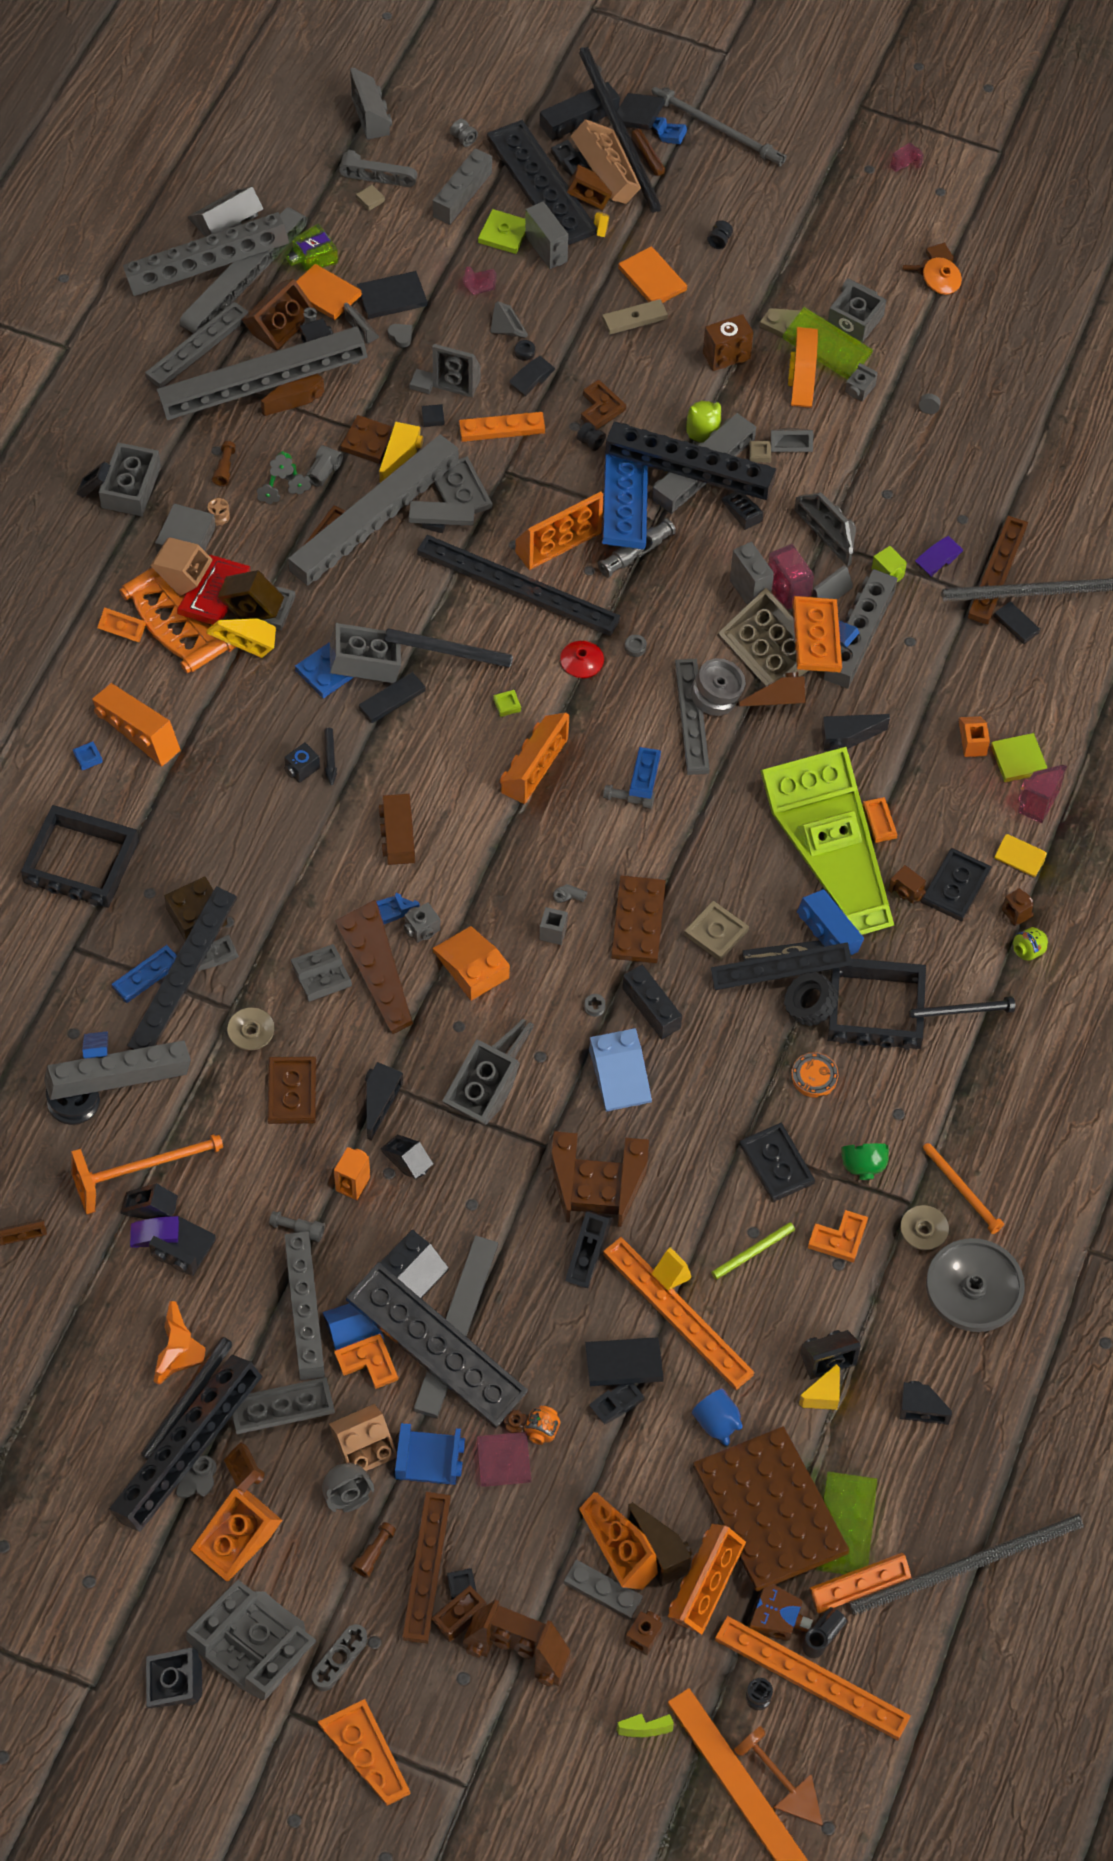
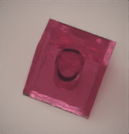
(1040, 792)

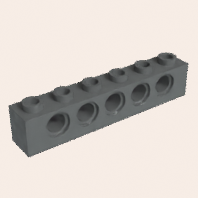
(883, 587)
(304, 1306)

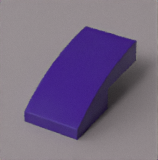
(938, 555)
(164, 1228)

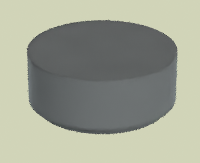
(929, 403)
(635, 645)

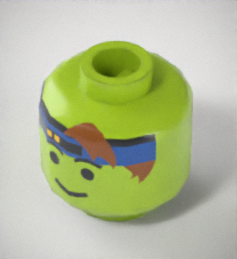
(1030, 943)

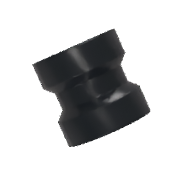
(720, 234)
(591, 436)
(759, 1700)

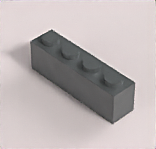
(462, 186)

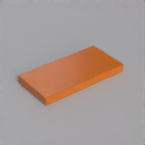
(817, 634)

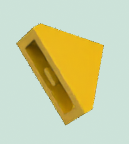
(671, 1270)
(824, 1392)

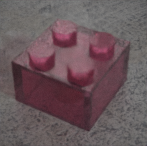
(791, 575)

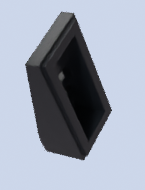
(745, 521)

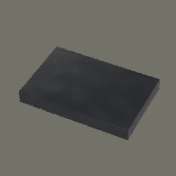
(392, 295)
(956, 884)
(777, 1162)
(624, 1361)

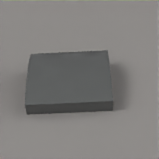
(321, 972)

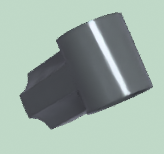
(325, 462)

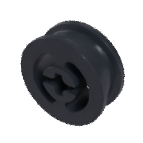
(74, 1109)

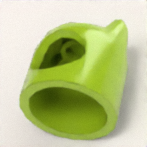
(703, 419)

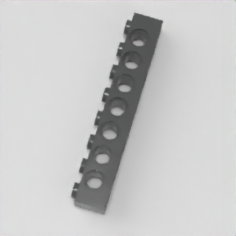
(206, 253)

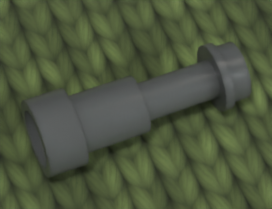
(610, 792)
(315, 1228)

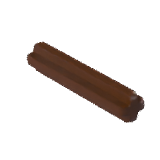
(648, 152)

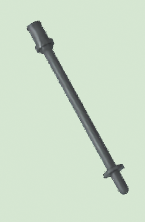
(766, 151)

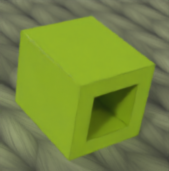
(890, 563)

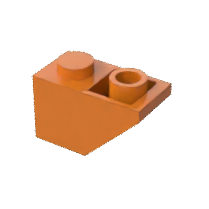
(974, 736)

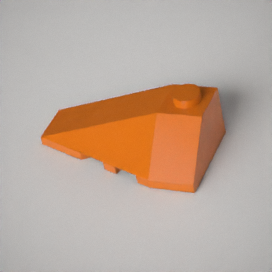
(621, 1543)

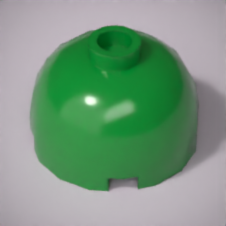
(865, 1159)

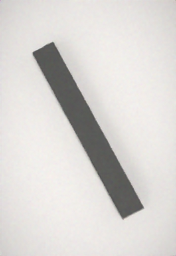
(460, 1316)

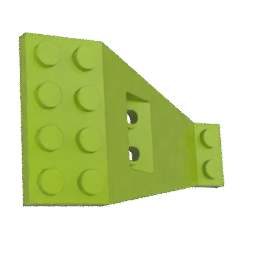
(821, 797)

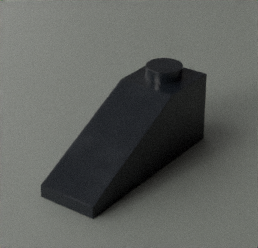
(851, 729)
(382, 1088)
(588, 1248)

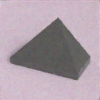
(506, 321)
(791, 440)

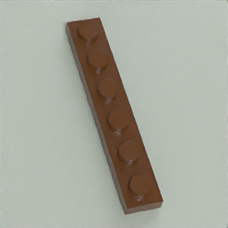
(999, 567)
(426, 1567)

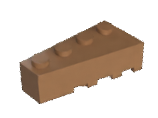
(607, 159)

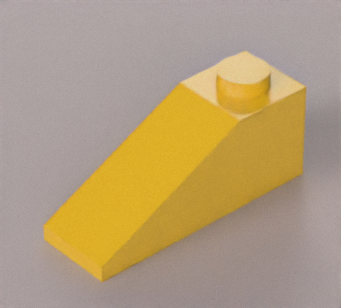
(401, 447)
(247, 634)

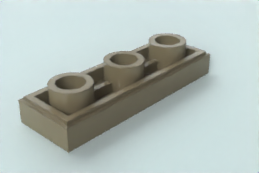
(634, 316)

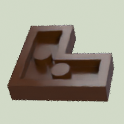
(605, 405)

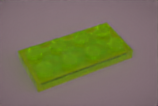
(852, 1508)

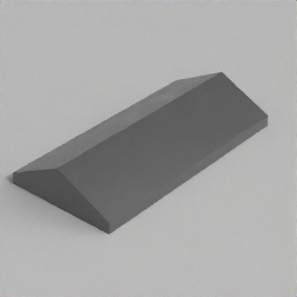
(284, 1405)

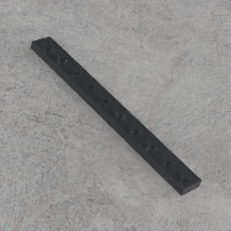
(518, 585)

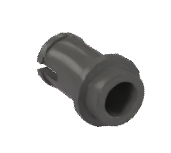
(309, 315)

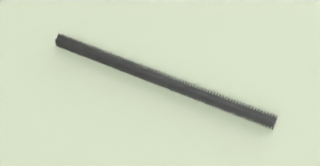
(1027, 589)
(966, 1564)

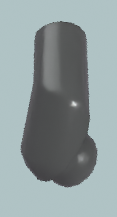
(568, 892)

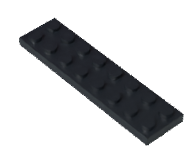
(540, 178)
(437, 1345)

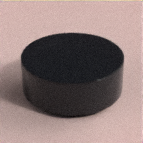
(525, 350)

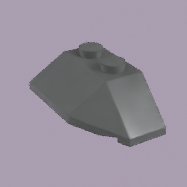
(828, 524)

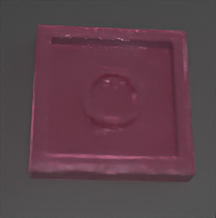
(504, 1459)

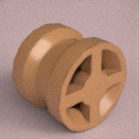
(219, 505)

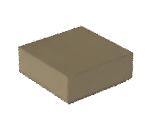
(370, 197)
(760, 451)

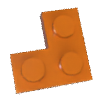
(841, 1243)
(370, 1354)

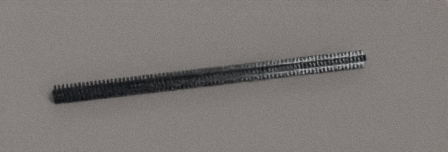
(619, 128)

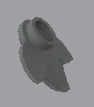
(198, 1480)

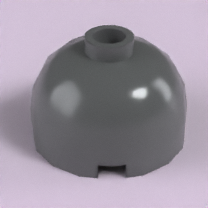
(346, 1487)

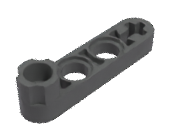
(352, 162)

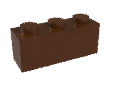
(397, 829)

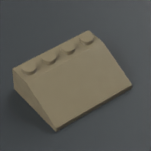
(764, 638)

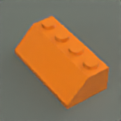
(536, 757)
(706, 1578)

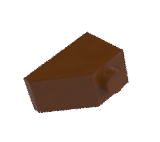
(589, 187)

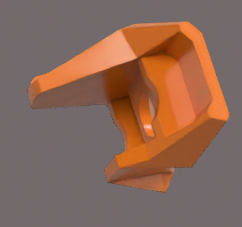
(181, 1350)

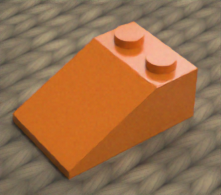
(473, 962)
(235, 1533)

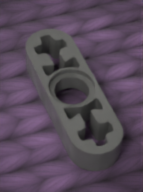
(345, 1638)

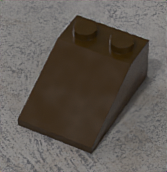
(671, 1552)

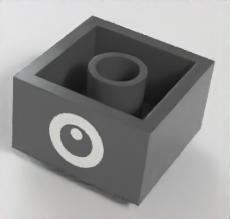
(857, 311)

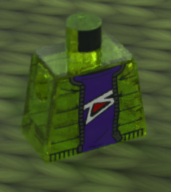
(313, 248)

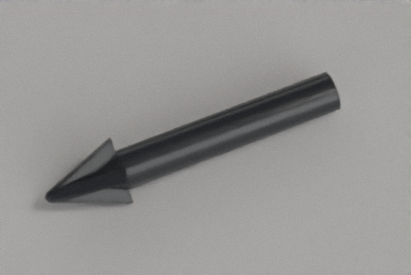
(331, 770)

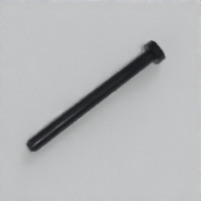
(1006, 1004)

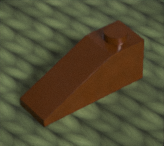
(293, 394)
(781, 691)

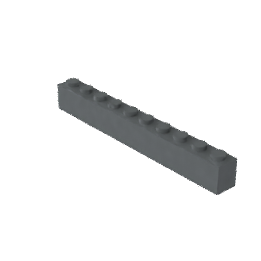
(262, 373)
(373, 510)

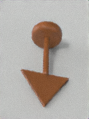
(802, 1799)

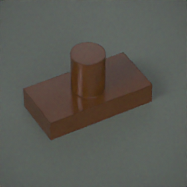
(243, 1467)

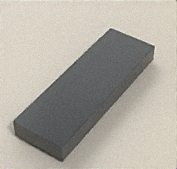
(441, 513)

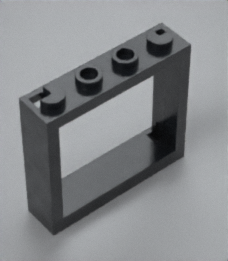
(88, 825)
(877, 1036)

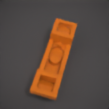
(804, 367)

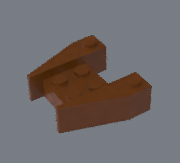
(597, 1184)
(521, 1634)

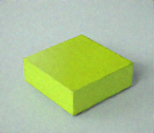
(507, 703)

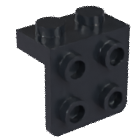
(189, 1251)

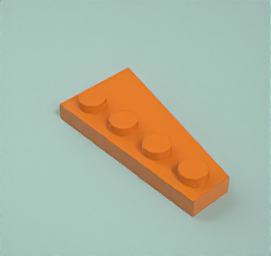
(363, 1745)

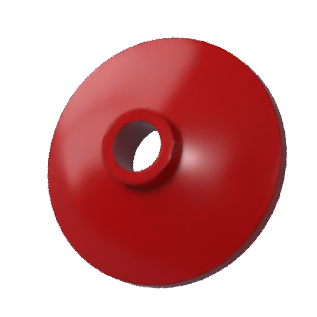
(578, 665)

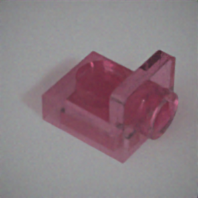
(905, 156)

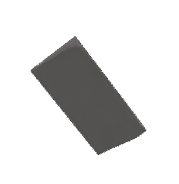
(356, 319)
(834, 585)

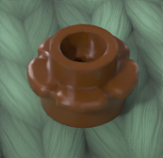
(515, 1427)

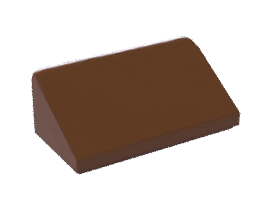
(22, 1232)
(458, 1613)

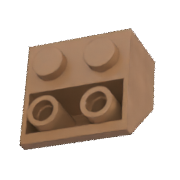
(181, 564)
(364, 1438)

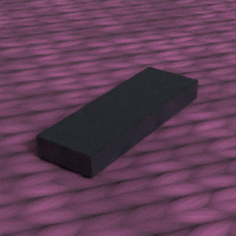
(392, 697)

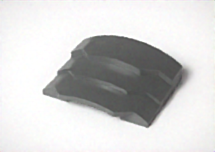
(250, 1639)

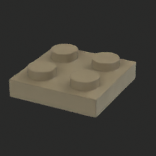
(716, 930)

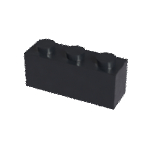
(652, 1001)

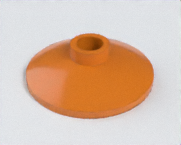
(942, 276)

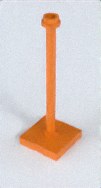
(86, 1181)

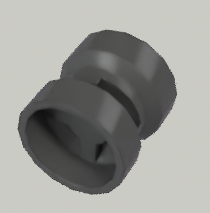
(462, 131)

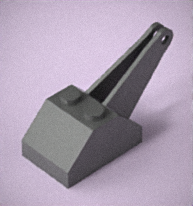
(487, 1075)

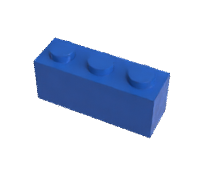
(829, 921)

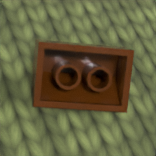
(278, 314)

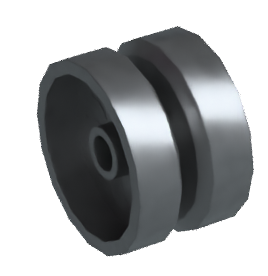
(717, 687)

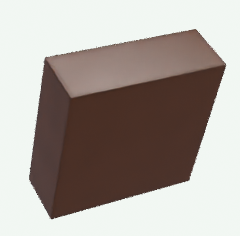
(939, 251)

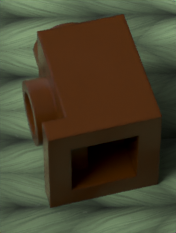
(908, 884)
(1021, 903)
(644, 1640)

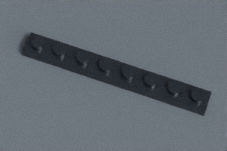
(183, 969)

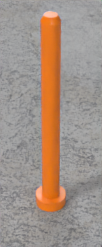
(994, 1225)

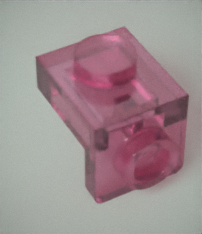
(480, 281)

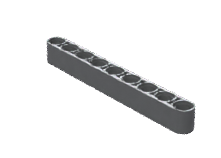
(238, 278)

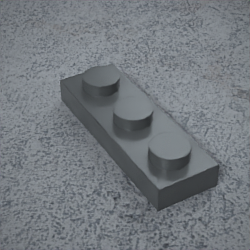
(603, 1590)

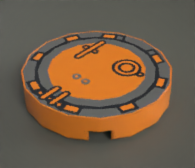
(814, 1074)

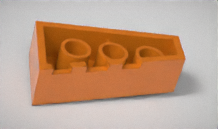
(137, 723)

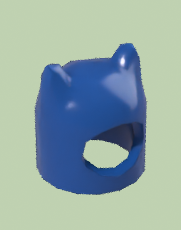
(718, 1416)

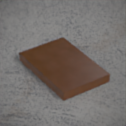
(292, 1090)

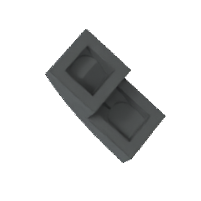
(219, 953)

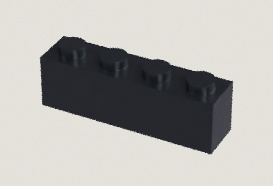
(571, 113)

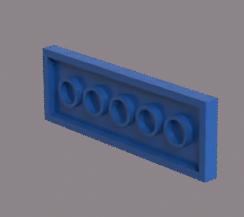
(624, 503)

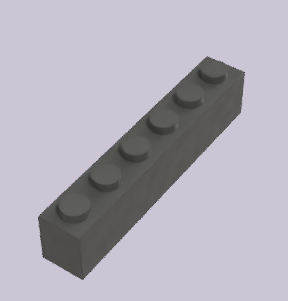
(730, 439)
(117, 1070)

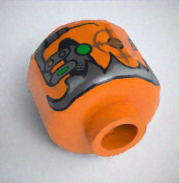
(542, 1425)

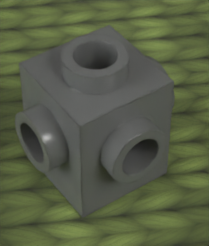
(422, 922)

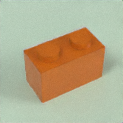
(352, 1173)

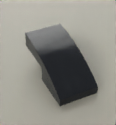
(568, 157)
(535, 371)
(617, 1402)

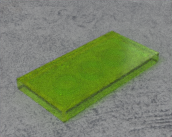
(834, 346)

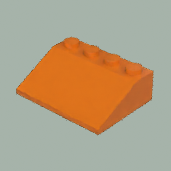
(561, 532)

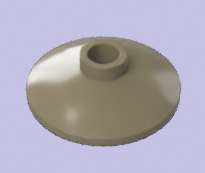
(250, 1020)
(924, 1218)

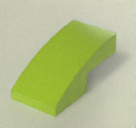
(638, 1727)

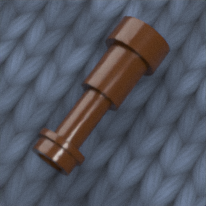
(221, 475)
(364, 1565)

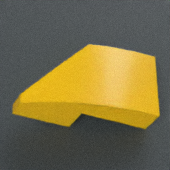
(601, 222)

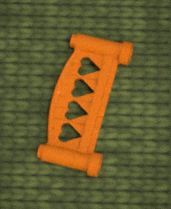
(206, 646)

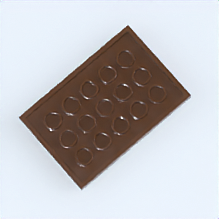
(773, 1506)

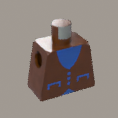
(779, 1614)

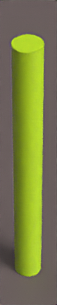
(753, 1250)

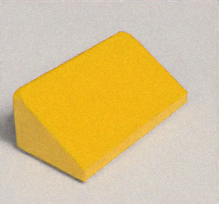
(1020, 855)

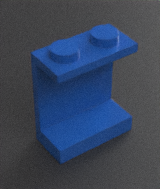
(429, 1456)

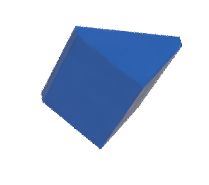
(348, 1326)

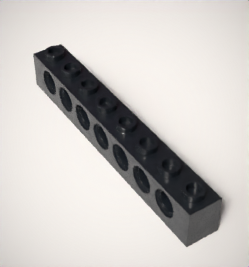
(690, 460)
(185, 1443)

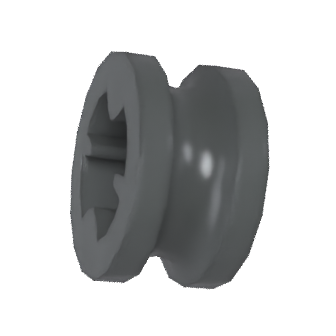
(600, 1001)

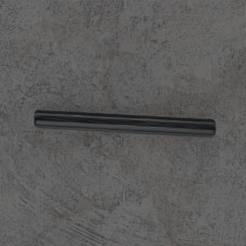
(448, 647)
(189, 1395)

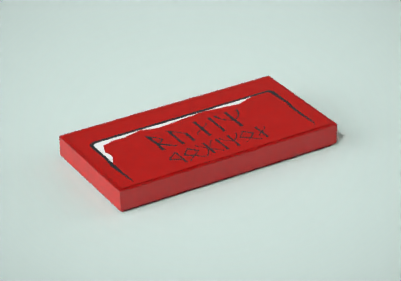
(203, 601)

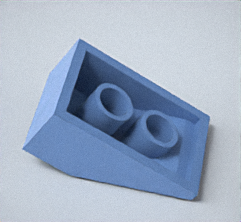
(620, 1069)

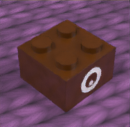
(728, 342)

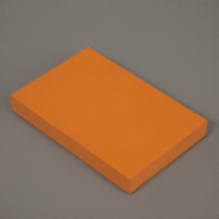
(652, 276)
(327, 291)

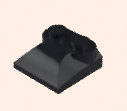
(173, 1678)

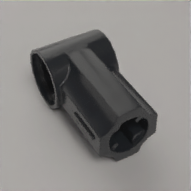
(824, 1632)

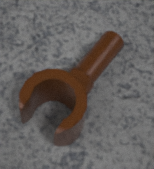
(916, 267)

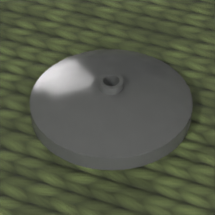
(975, 1265)

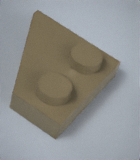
(778, 320)

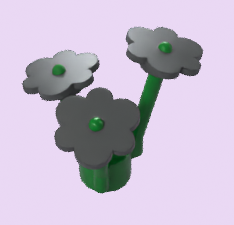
(283, 466)

